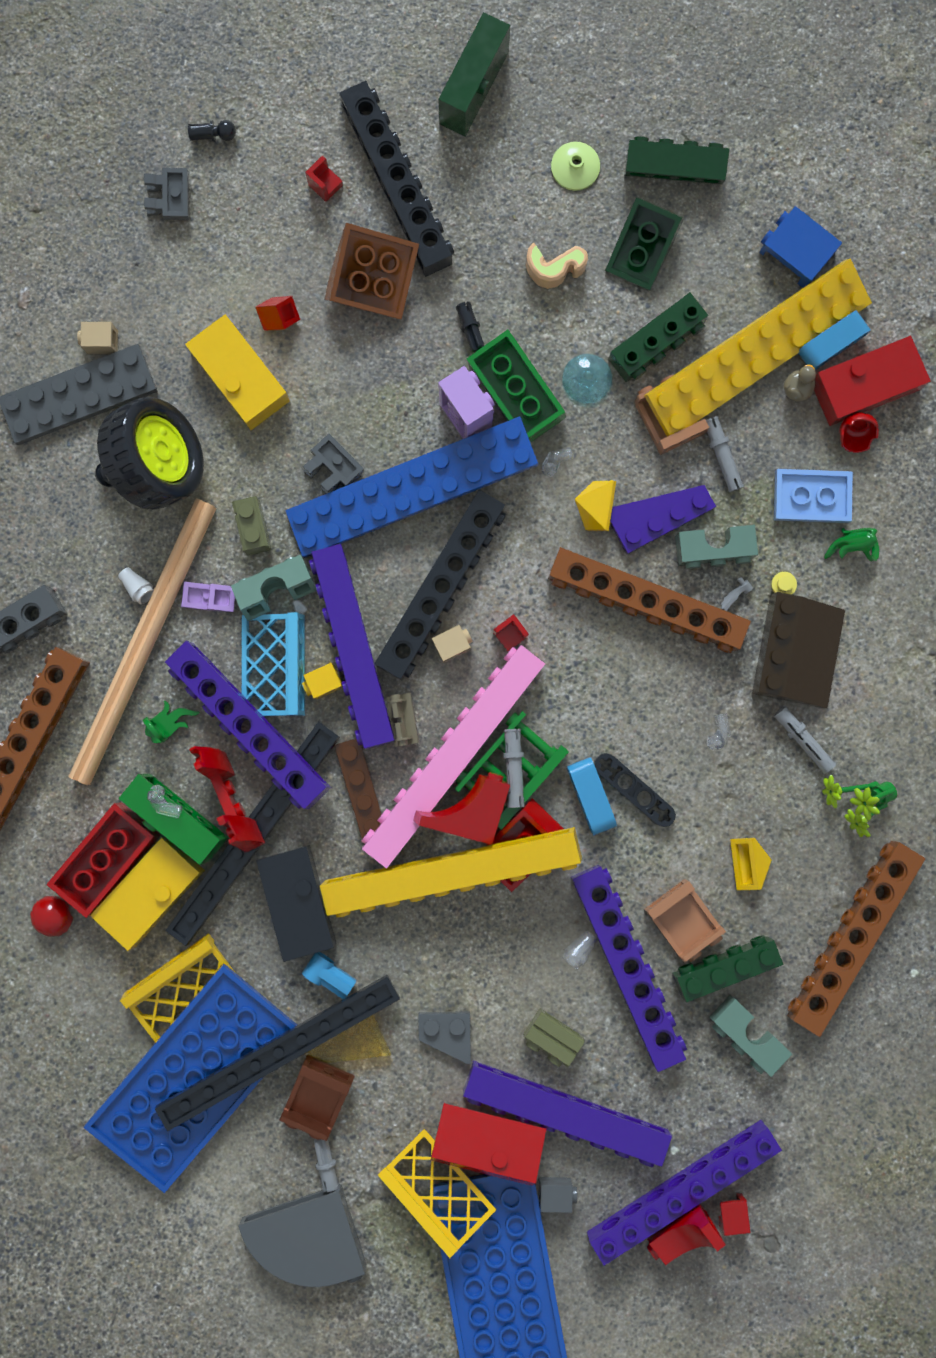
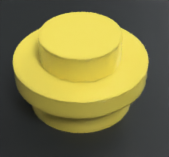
(784, 583)

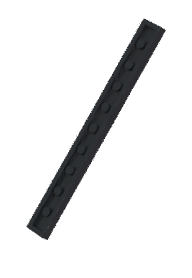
(234, 860)
(277, 1053)

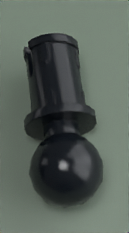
(225, 130)

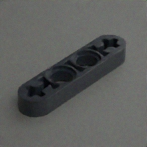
(636, 787)

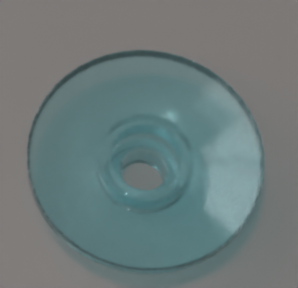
(583, 389)

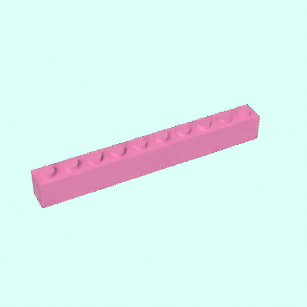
(453, 755)

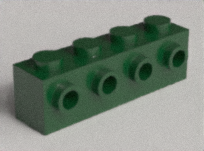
(676, 161)
(658, 337)
(727, 968)

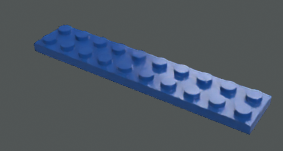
(412, 487)

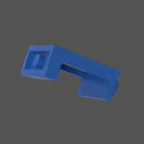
(800, 245)

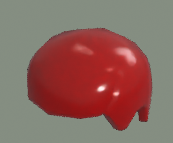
(858, 432)
(51, 916)

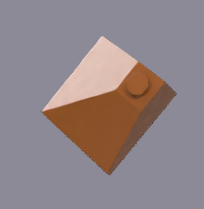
(372, 271)

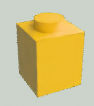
(322, 681)

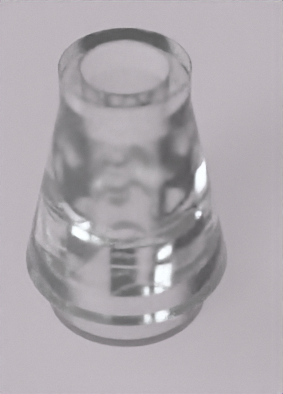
(579, 950)

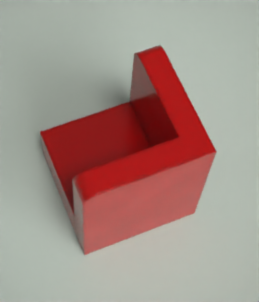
(322, 179)
(277, 313)
(510, 633)
(734, 1216)

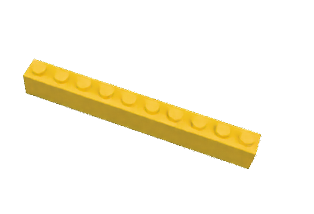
(451, 871)

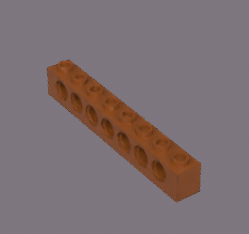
(734, 625)
(49, 716)
(869, 931)

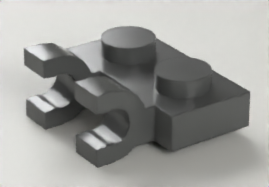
(175, 194)
(336, 460)

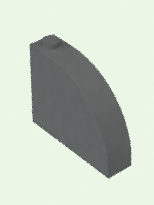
(307, 1240)

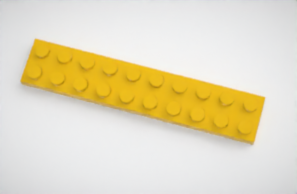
(757, 349)

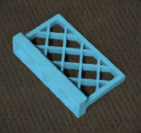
(293, 659)

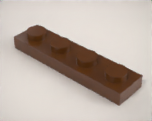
(359, 785)

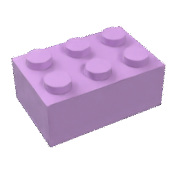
(465, 402)

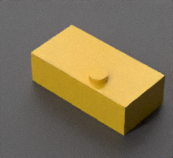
(238, 372)
(147, 893)

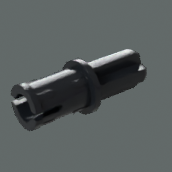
(470, 326)

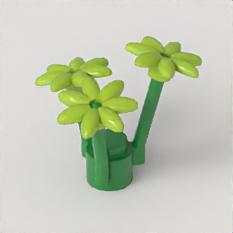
(873, 794)

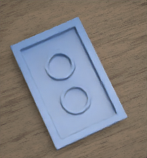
(813, 496)

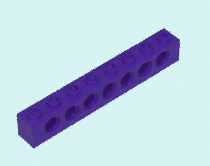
(180, 665)
(663, 1054)
(683, 1192)

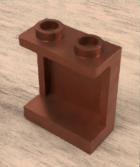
(316, 1098)

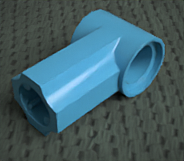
(324, 972)

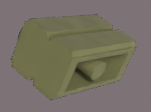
(251, 525)
(553, 1038)

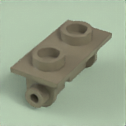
(402, 719)

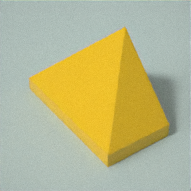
(596, 505)
(749, 863)

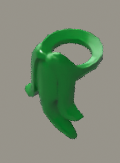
(856, 540)
(164, 724)

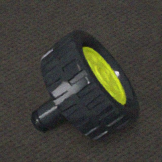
(149, 454)

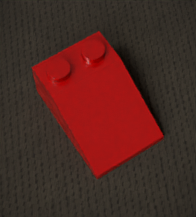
(525, 823)

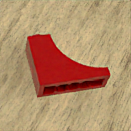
(475, 815)
(684, 1234)

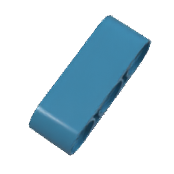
(834, 340)
(591, 796)

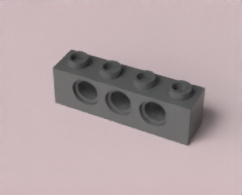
(20, 612)

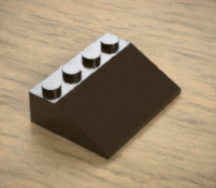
(798, 650)

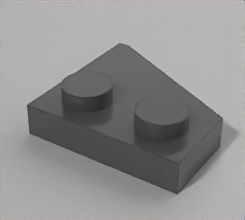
(447, 1033)

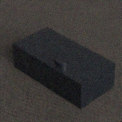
(296, 903)

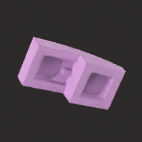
(207, 597)

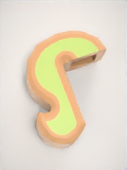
(554, 272)

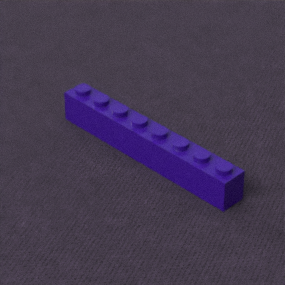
(353, 647)
(567, 1114)

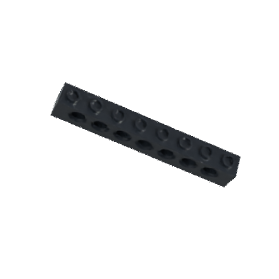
(361, 99)
(481, 506)

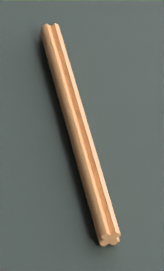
(142, 642)

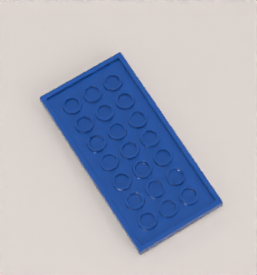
(211, 1032)
(501, 1274)

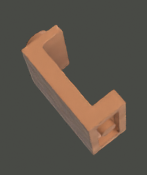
(662, 442)
(685, 921)

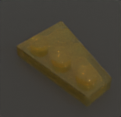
(355, 1043)

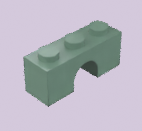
(694, 550)
(254, 591)
(766, 1052)

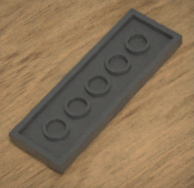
(77, 394)

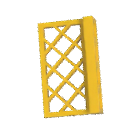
(164, 977)
(424, 1213)

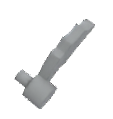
(732, 596)

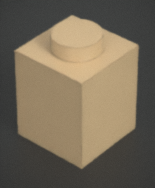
(98, 337)
(452, 643)

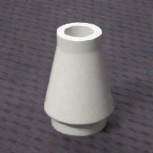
(137, 587)

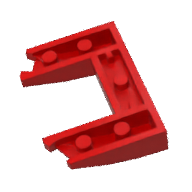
(217, 767)

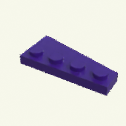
(653, 517)

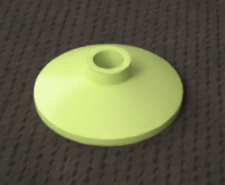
(575, 176)

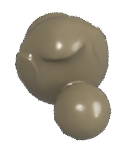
(800, 384)

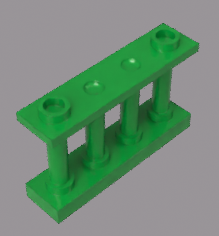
(535, 774)

